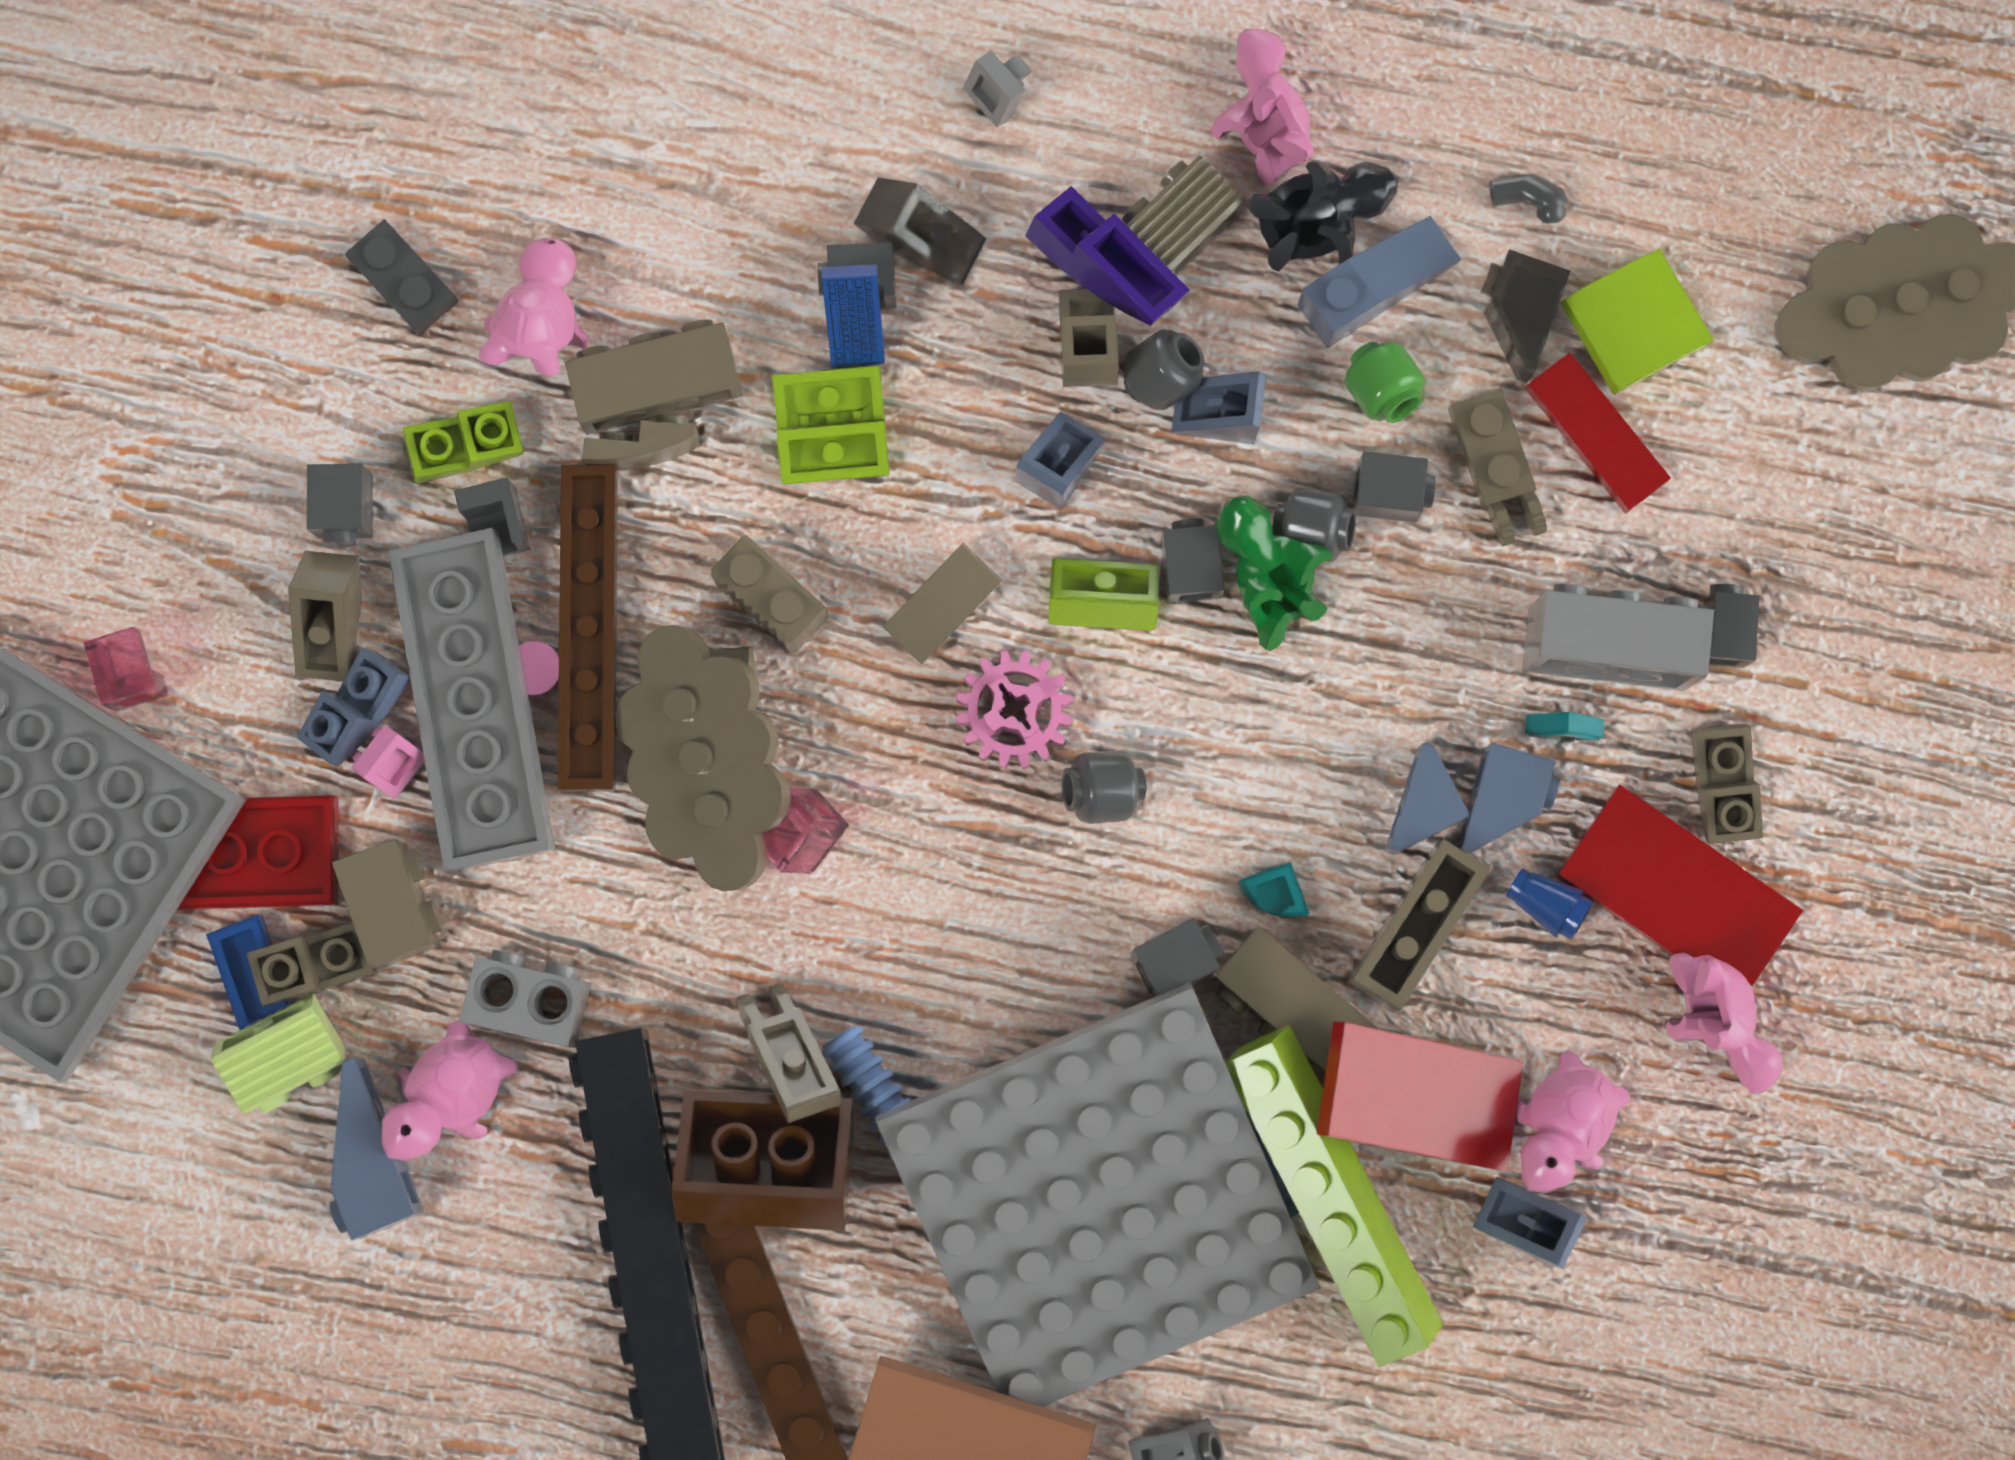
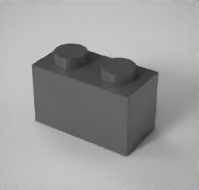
(1177, 957)

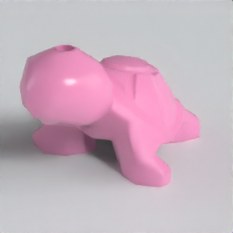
(1272, 113)
(536, 314)
(1724, 1017)
(446, 1089)
(1573, 1119)

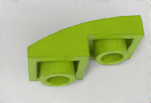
(462, 443)

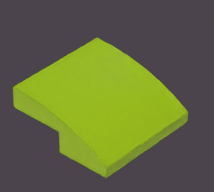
(1636, 321)
(830, 424)

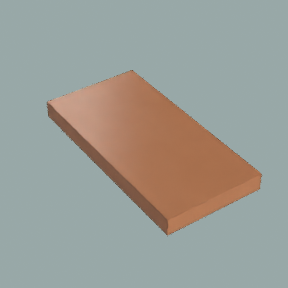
(942, 1418)

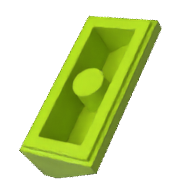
(1104, 594)

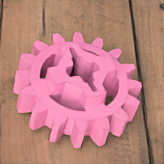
(993, 723)

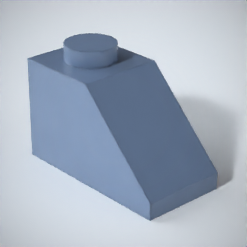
(1506, 794)

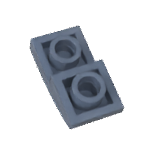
(346, 719)

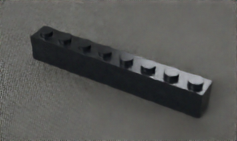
(647, 1247)

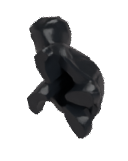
(1318, 210)

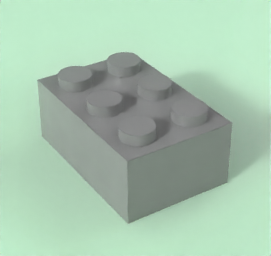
(1618, 638)

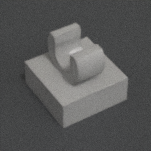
(997, 86)

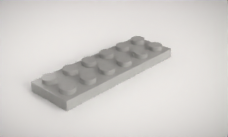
(471, 700)

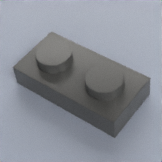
(401, 277)

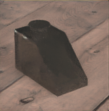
(920, 228)
(1522, 307)

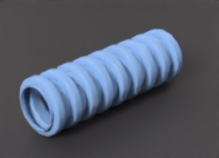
(864, 1075)

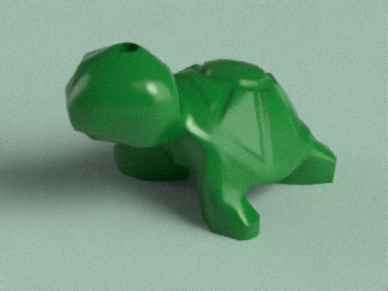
(1271, 571)

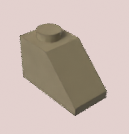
(325, 614)

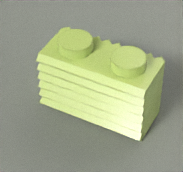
(279, 1055)

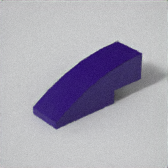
(1105, 258)

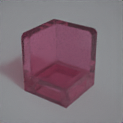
(123, 670)
(804, 833)

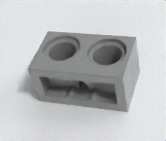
(523, 1011)

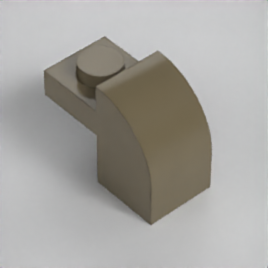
(1087, 340)

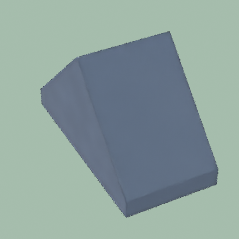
(1222, 408)
(1058, 460)
(1427, 802)
(1530, 1223)

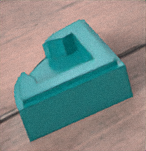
(1564, 724)
(1276, 892)

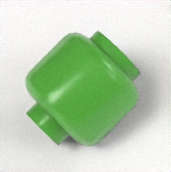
(1385, 381)

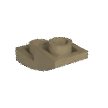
(658, 443)
(942, 603)
(1726, 783)
(308, 965)

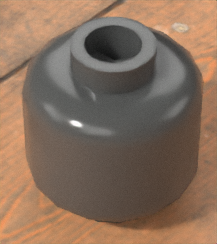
(1163, 369)
(1317, 519)
(1103, 787)

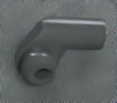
(1530, 189)

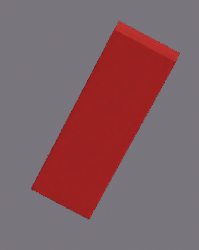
(1597, 433)

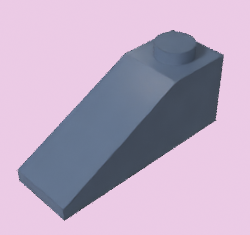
(1375, 280)
(366, 1184)

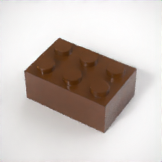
(755, 1169)

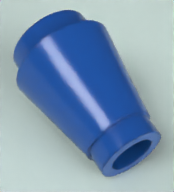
(1550, 902)

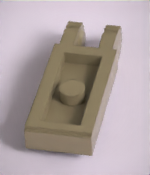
(1497, 462)
(789, 1056)

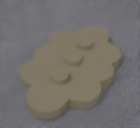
(1902, 303)
(702, 758)

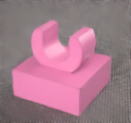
(388, 761)

